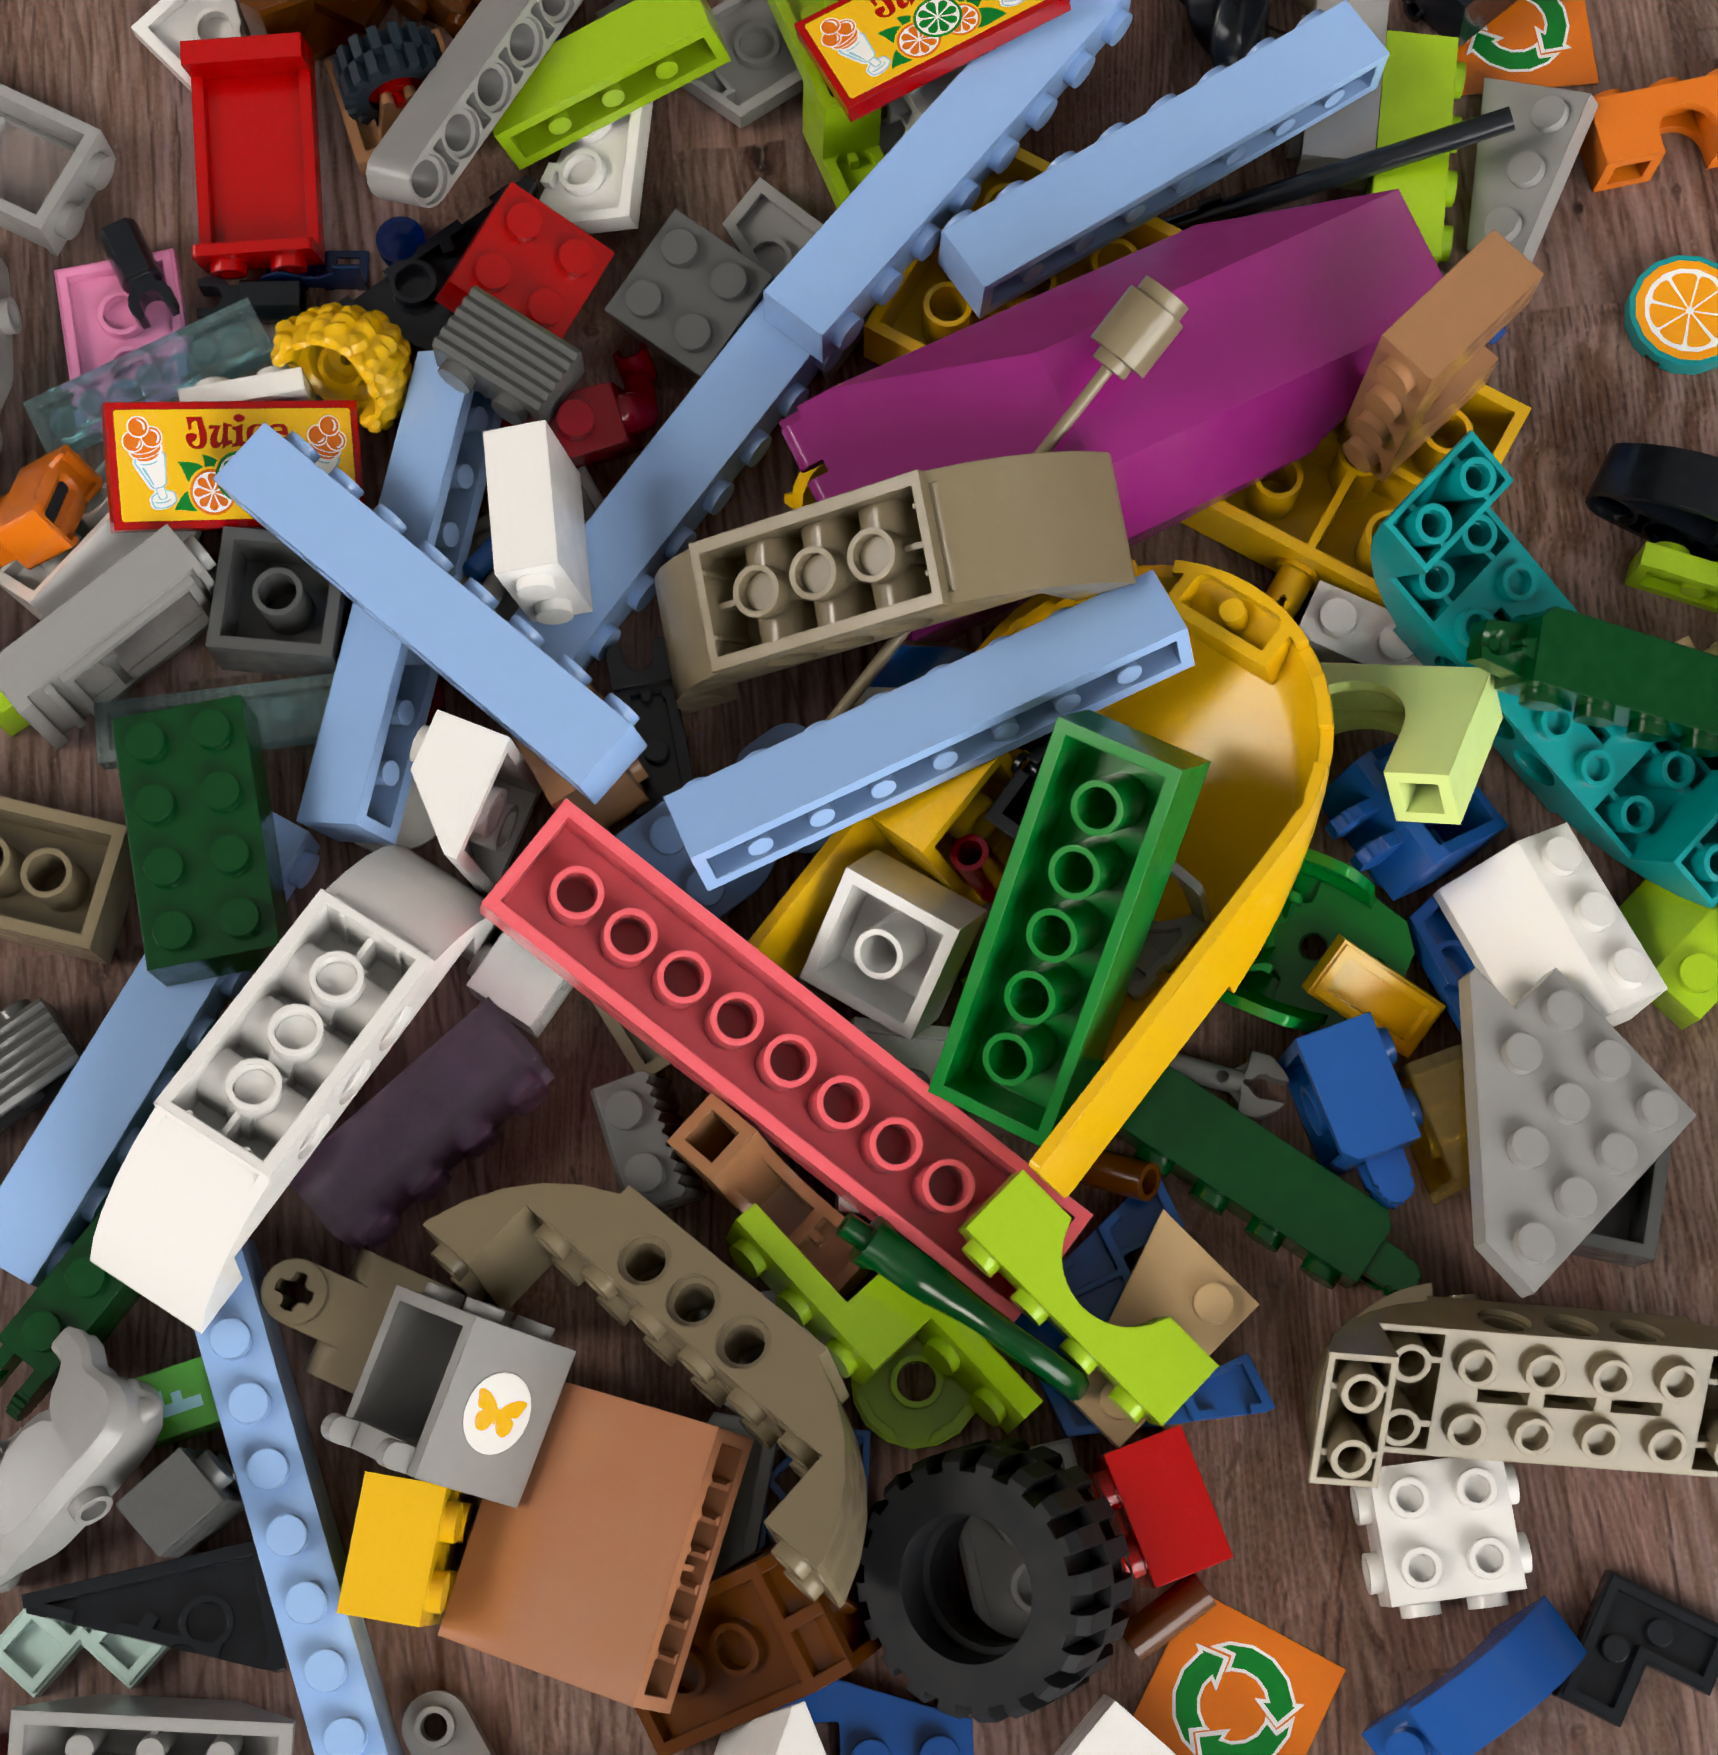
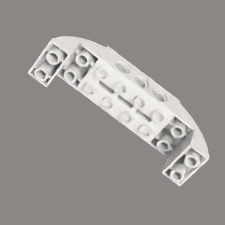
(280, 1076)

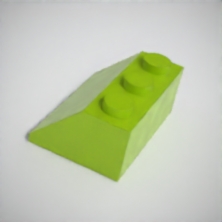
(1682, 947)

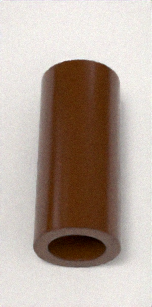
(1124, 1176)
(1167, 1616)

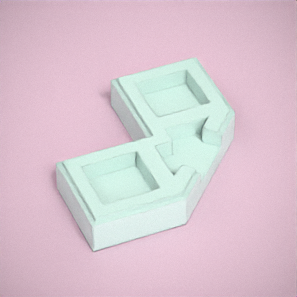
(40, 1649)

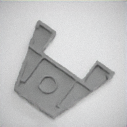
(760, 68)

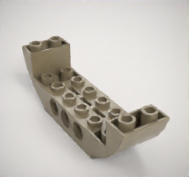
(888, 565)
(691, 1313)
(1517, 1389)

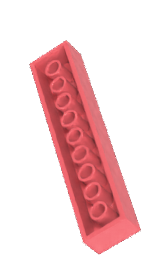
(758, 1041)

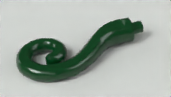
(885, 1252)

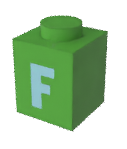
(186, 1401)

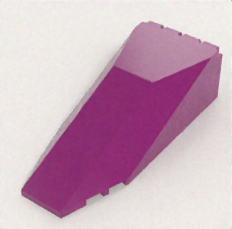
(1249, 385)

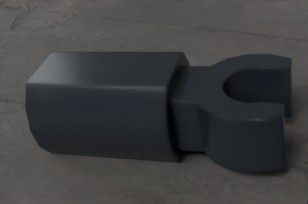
(136, 269)
(269, 298)

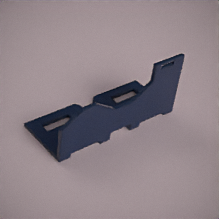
(331, 275)

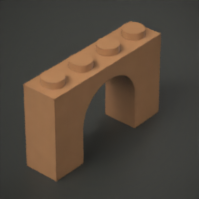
(1436, 356)

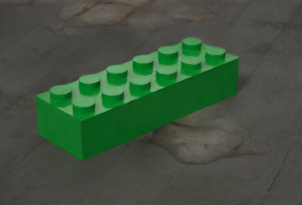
(1067, 923)

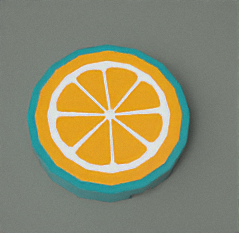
(1676, 314)

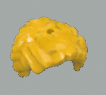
(349, 357)

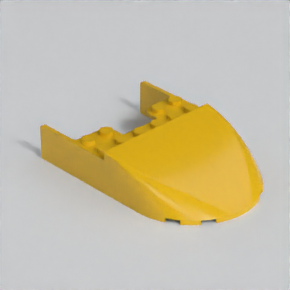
(1268, 728)

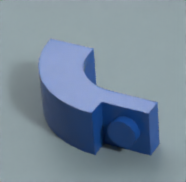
(1486, 1690)

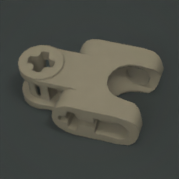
(342, 1312)

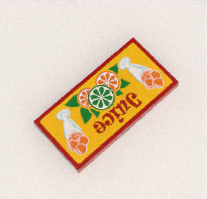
(891, 47)
(168, 453)

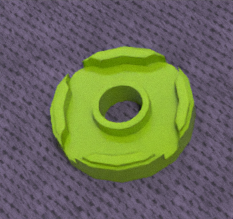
(912, 1422)

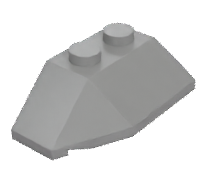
(148, 1727)

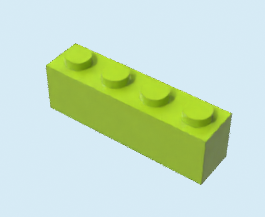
(609, 73)
(1416, 99)

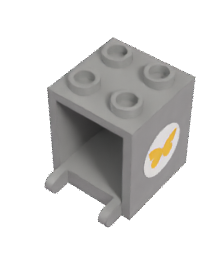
(455, 1394)

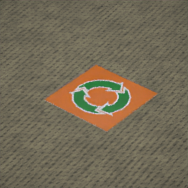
(1534, 45)
(1237, 1689)

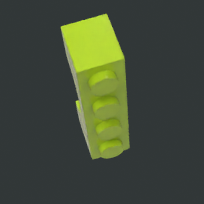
(1148, 1363)

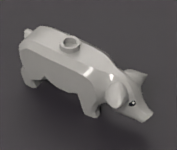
(72, 1456)

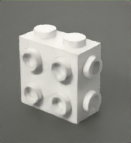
(1442, 1535)

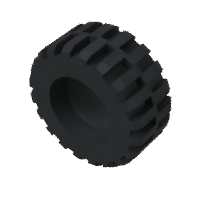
(918, 1594)

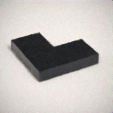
(1633, 1630)

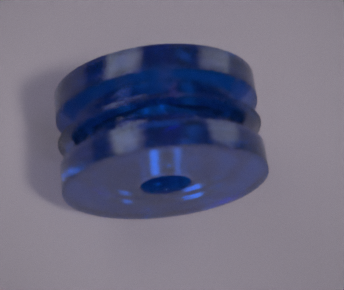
(398, 239)

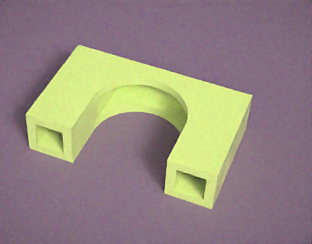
(1442, 727)

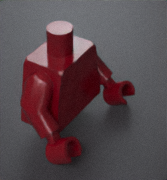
(605, 419)

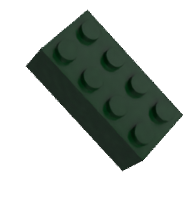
(201, 839)

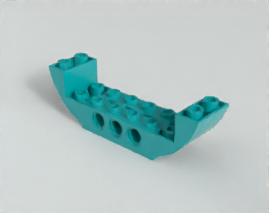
(1454, 563)

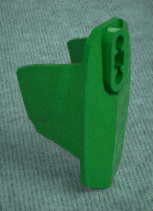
(1323, 902)

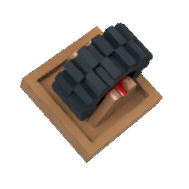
(378, 79)

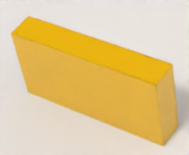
(1359, 983)

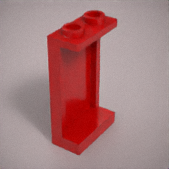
(255, 154)

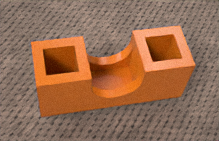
(1627, 129)

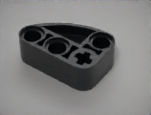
(1660, 495)

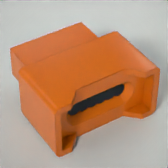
(45, 507)

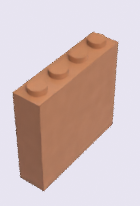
(605, 1551)

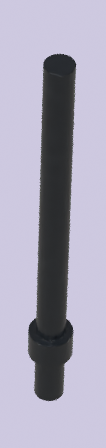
(1346, 171)

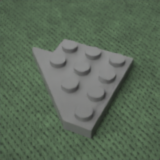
(1554, 1122)

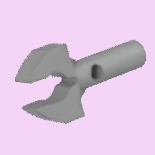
(1232, 1079)

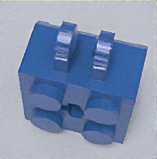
(1401, 853)
(1355, 1105)

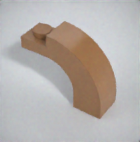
(747, 1171)

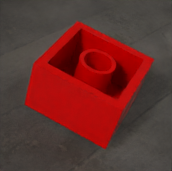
(529, 262)
(1161, 1508)

